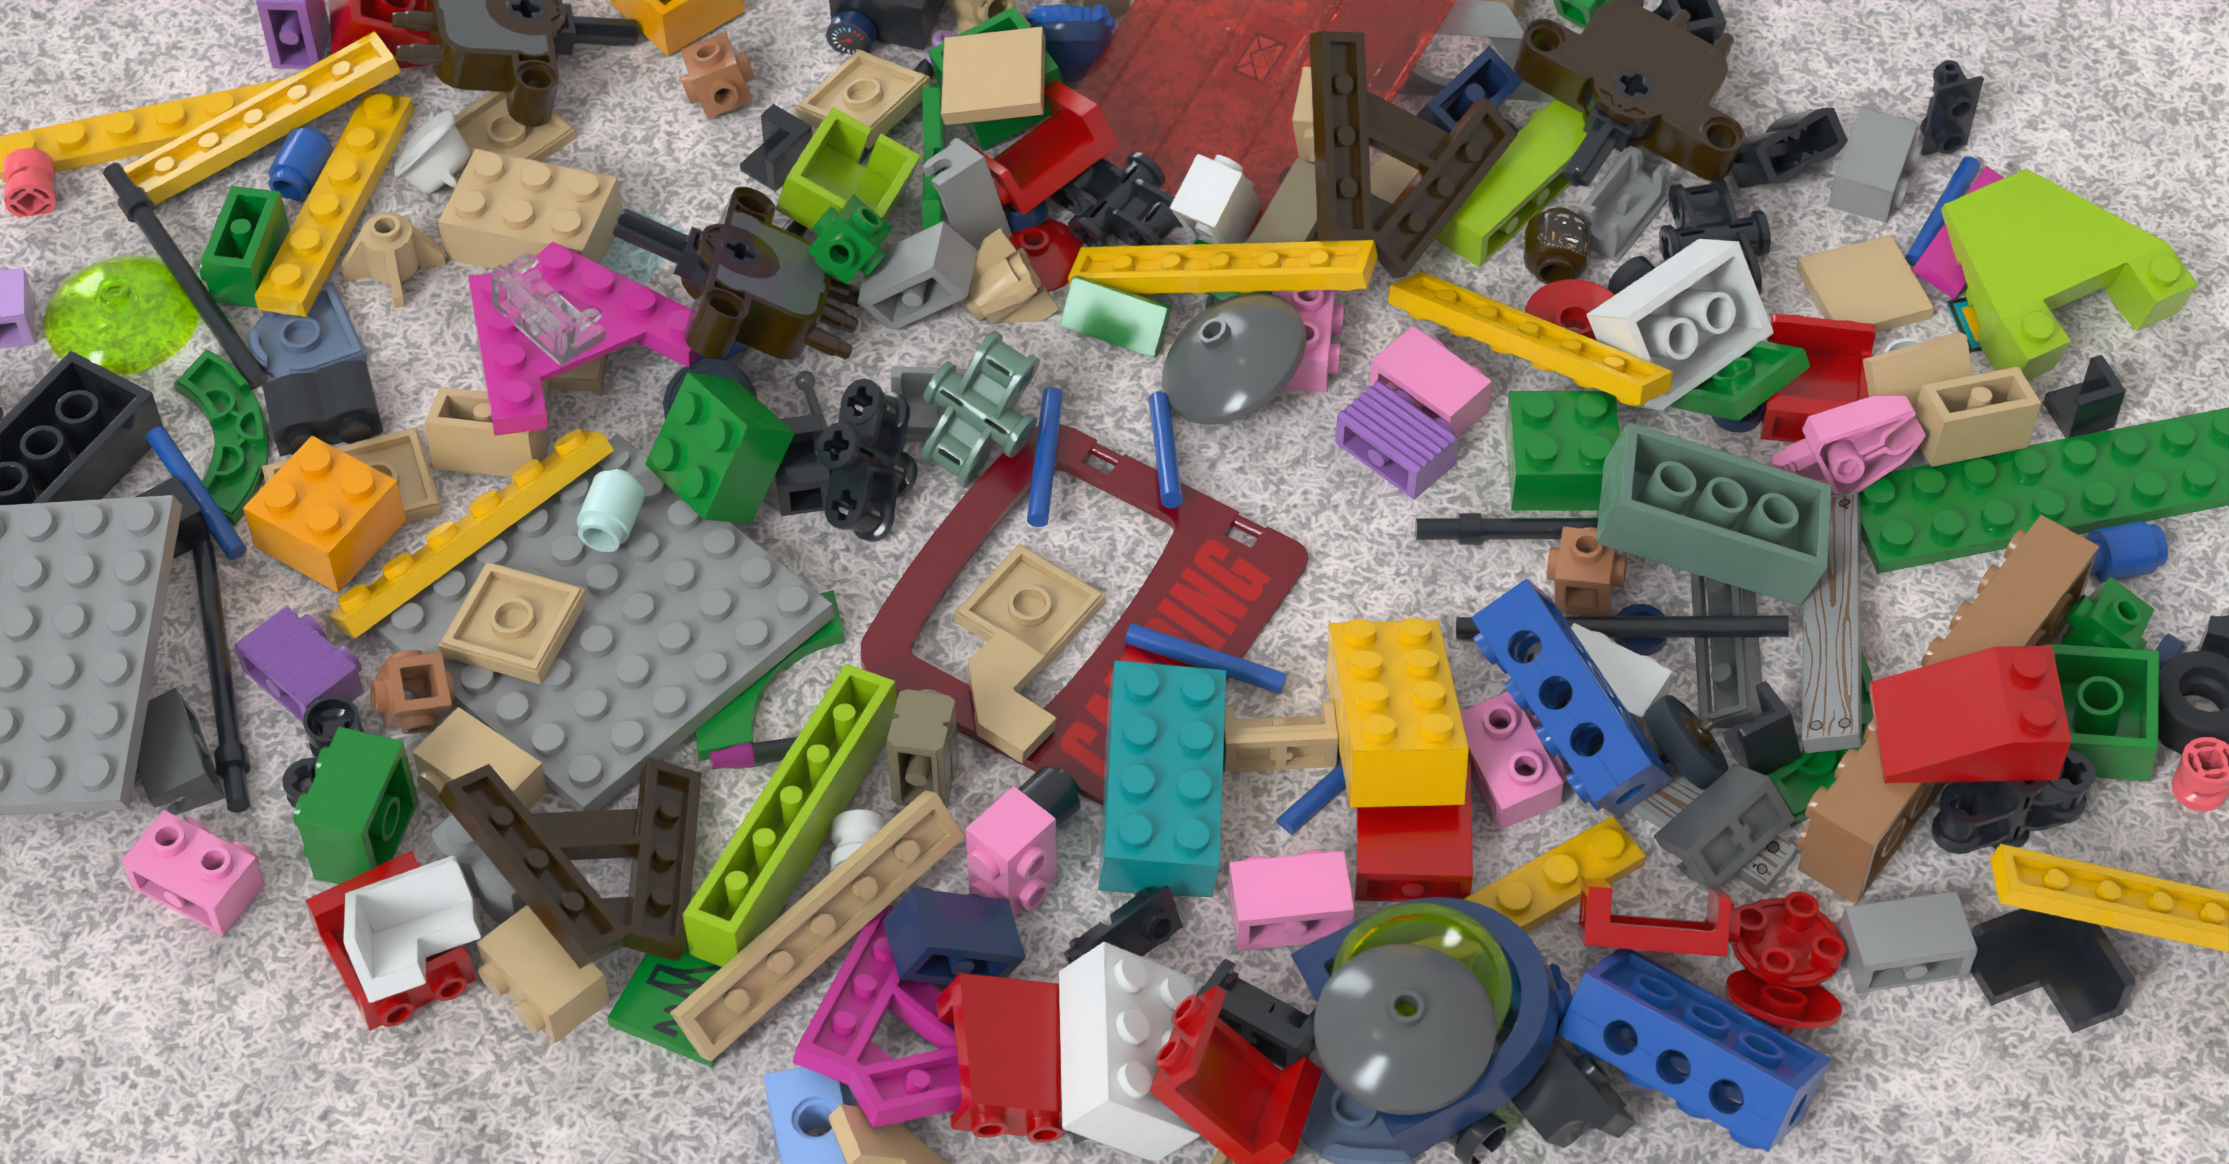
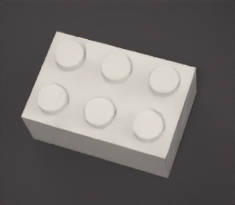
(1687, 315)
(1111, 1030)

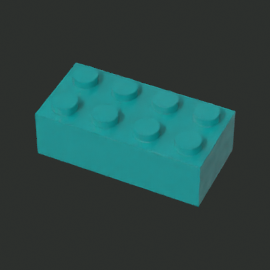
(1163, 779)

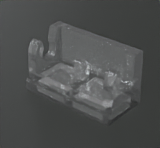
(543, 312)

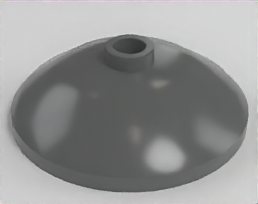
(1233, 358)
(1400, 1060)

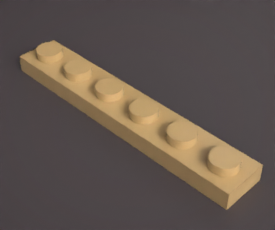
(817, 925)

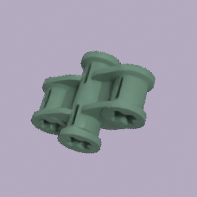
(979, 409)

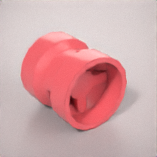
(29, 182)
(2202, 774)

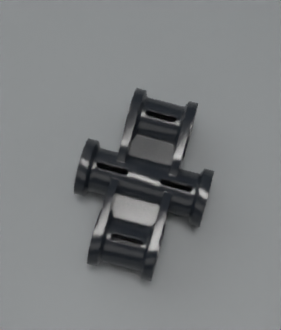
(1119, 203)
(1710, 214)
(869, 450)
(1995, 811)

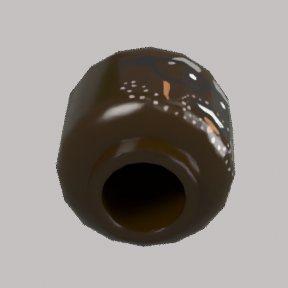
(1557, 245)

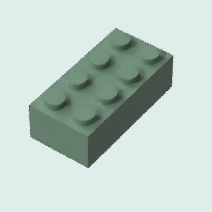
(1714, 514)

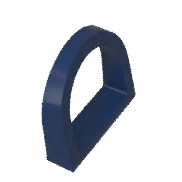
(1510, 1065)

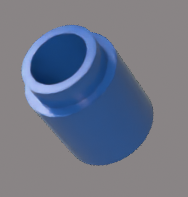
(299, 163)
(2128, 550)

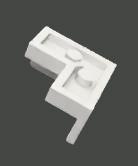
(405, 920)

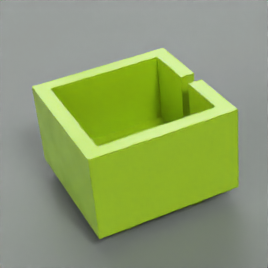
(831, 172)

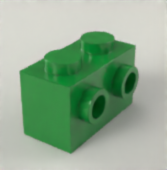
(243, 244)

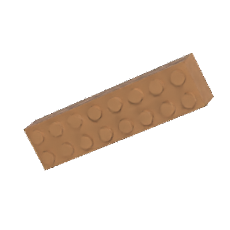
(2020, 604)

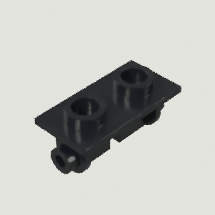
(1950, 109)
(1135, 926)

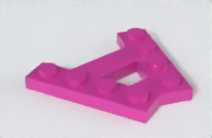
(517, 366)
(848, 1019)

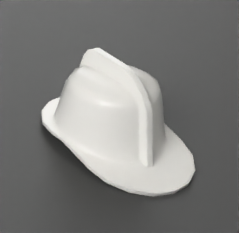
(433, 155)

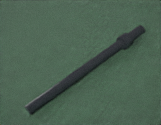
(139, 209)
(1472, 528)
(1666, 626)
(231, 755)

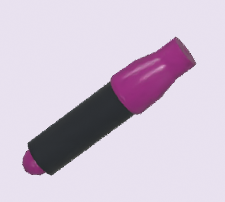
(751, 754)

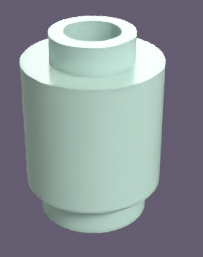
(610, 510)

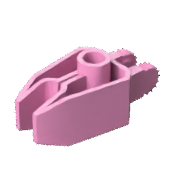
(1854, 443)

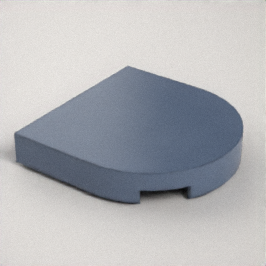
(306, 344)
(1348, 1130)

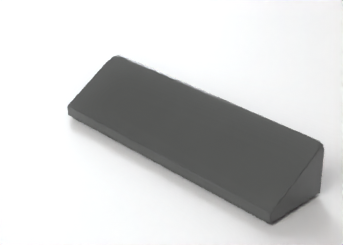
(1733, 660)

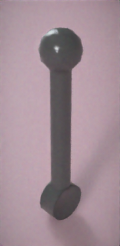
(805, 381)

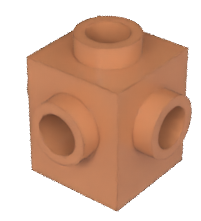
(716, 75)
(1585, 572)
(423, 677)

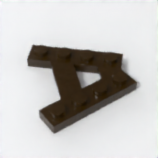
(1351, 119)
(538, 847)

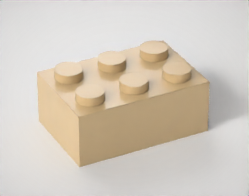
(522, 205)

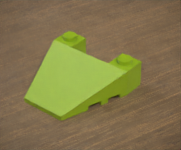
(2041, 247)

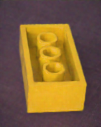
(1396, 713)

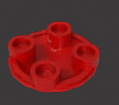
(1789, 941)

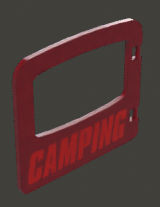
(1198, 591)

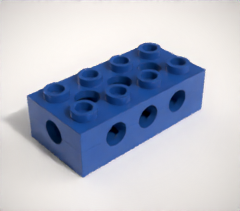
(1512, 636)
(1700, 1033)

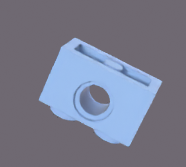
(800, 1103)

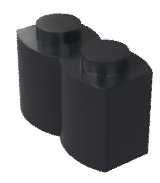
(1788, 148)
(329, 404)

